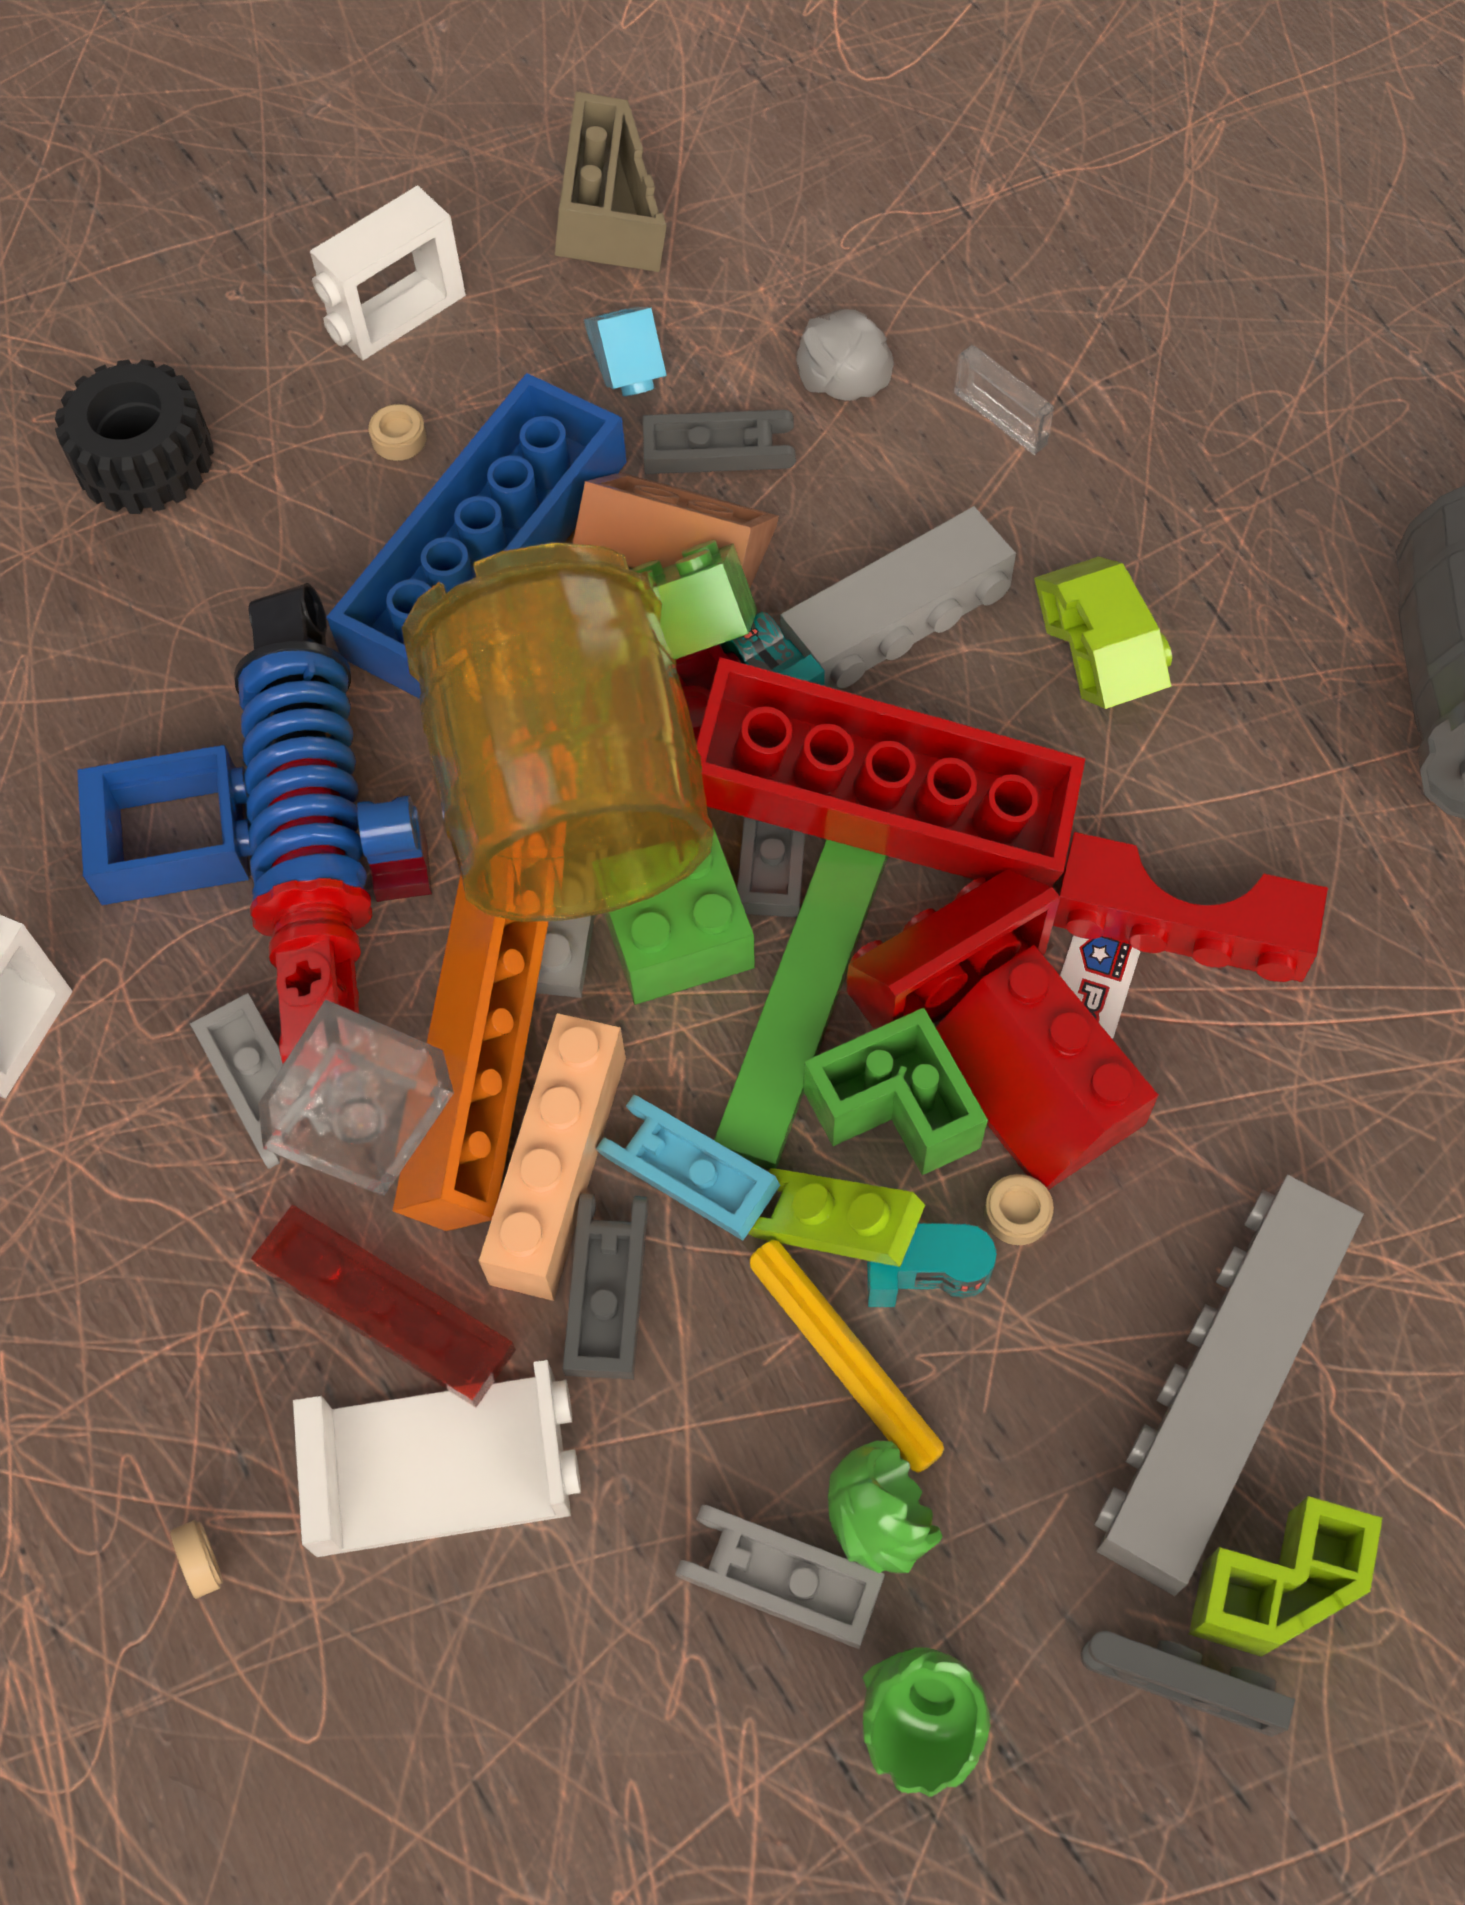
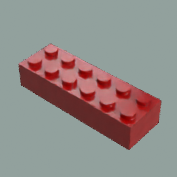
(885, 777)

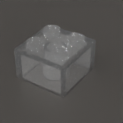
(354, 1098)

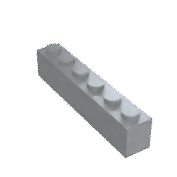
(1229, 1385)

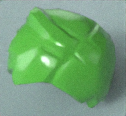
(878, 1510)
(924, 1720)

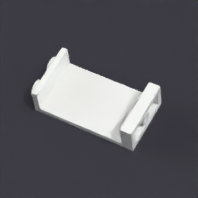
(433, 1465)

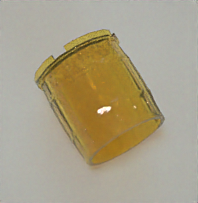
(558, 734)

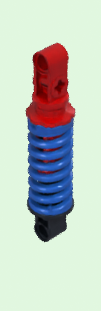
(302, 807)

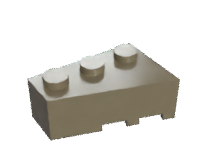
(606, 192)

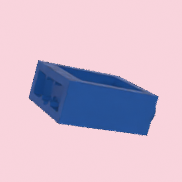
(155, 780)

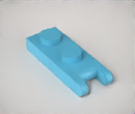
(693, 1169)

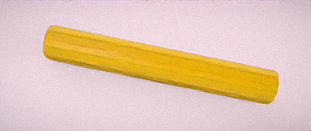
(846, 1356)

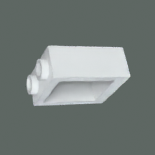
(370, 245)
(29, 999)

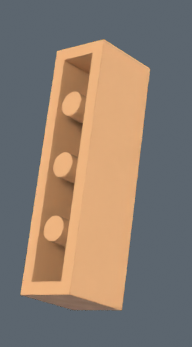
(553, 1157)

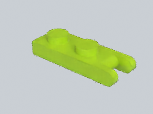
(841, 1217)

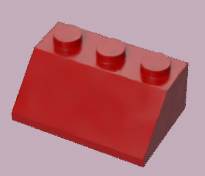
(951, 948)
(1044, 1069)

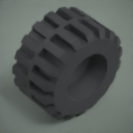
(100, 432)

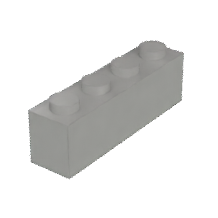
(902, 598)

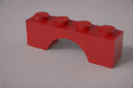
(1264, 931)

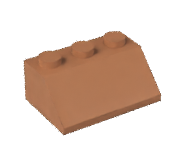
(662, 521)

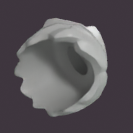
(844, 356)

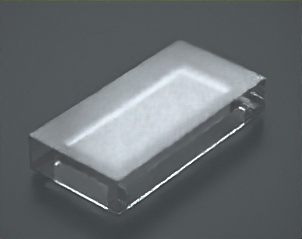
(1003, 399)

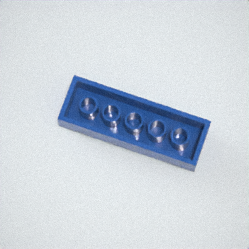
(504, 492)

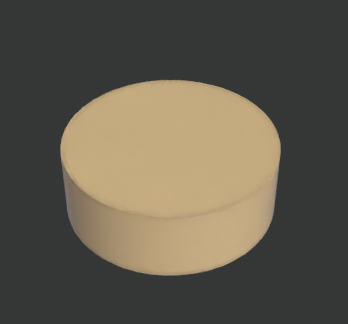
(397, 432)
(1018, 1209)
(196, 1558)

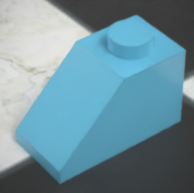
(627, 349)

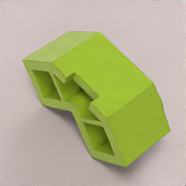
(1109, 631)
(1321, 1569)

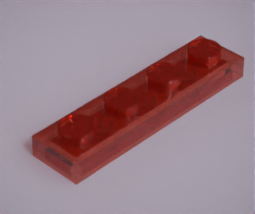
(384, 1305)

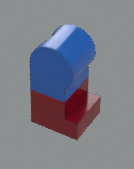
(395, 848)

